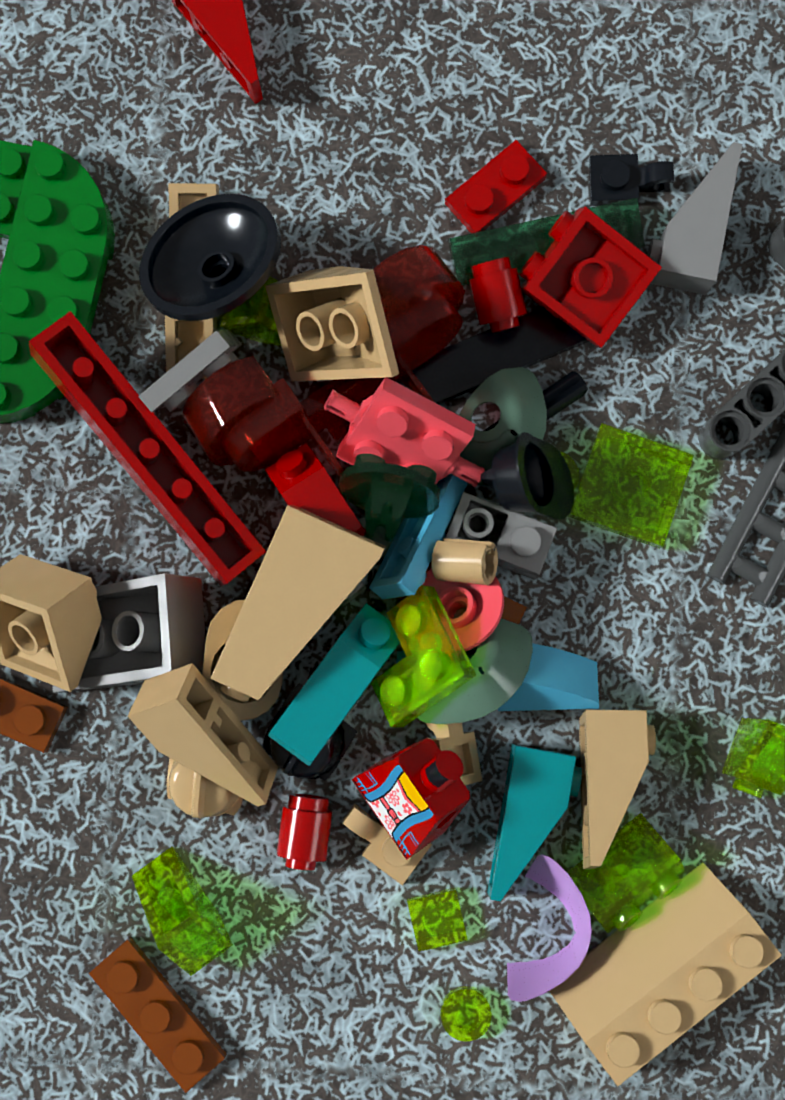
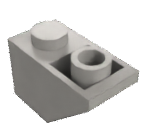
(519, 539)

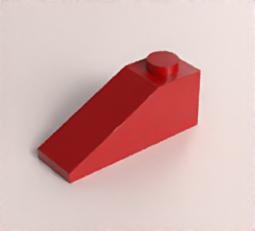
(227, 34)

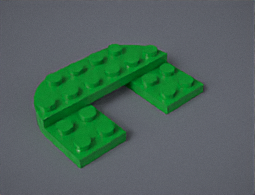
(51, 264)

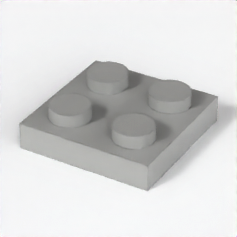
(180, 381)

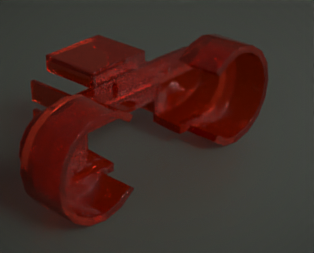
(253, 422)

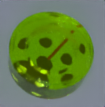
(465, 1013)

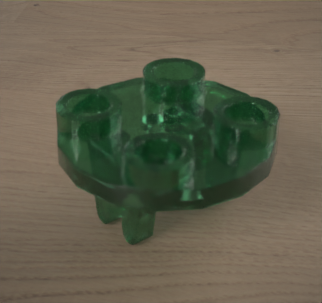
(389, 492)

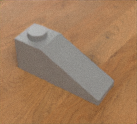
(696, 234)

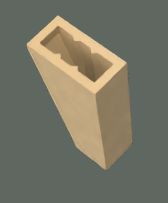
(295, 591)

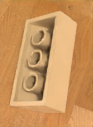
(664, 973)

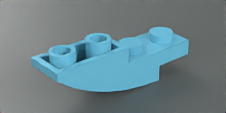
(553, 681)

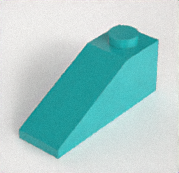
(336, 685)
(532, 804)

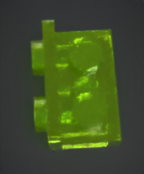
(630, 875)

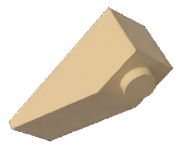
(200, 731)
(612, 760)

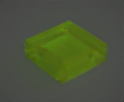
(437, 919)

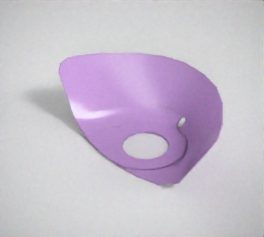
(538, 977)

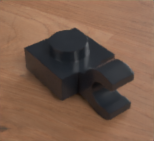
(620, 179)

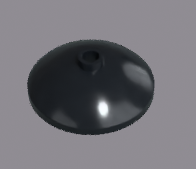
(210, 257)

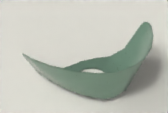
(521, 409)
(505, 662)

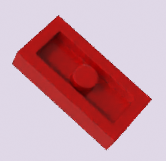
(496, 188)

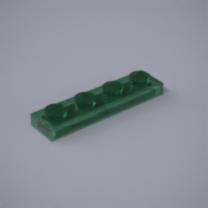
(525, 238)

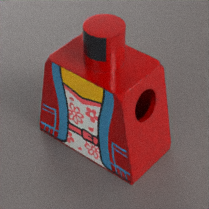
(415, 793)

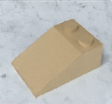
(332, 325)

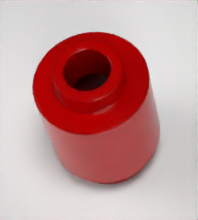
(497, 294)
(304, 831)

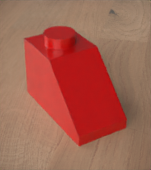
(308, 485)

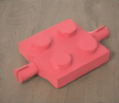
(405, 431)

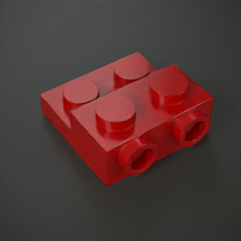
(588, 275)

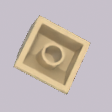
(47, 621)

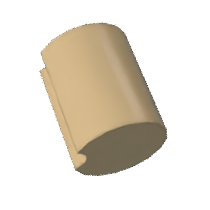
(465, 561)

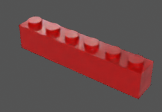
(145, 448)

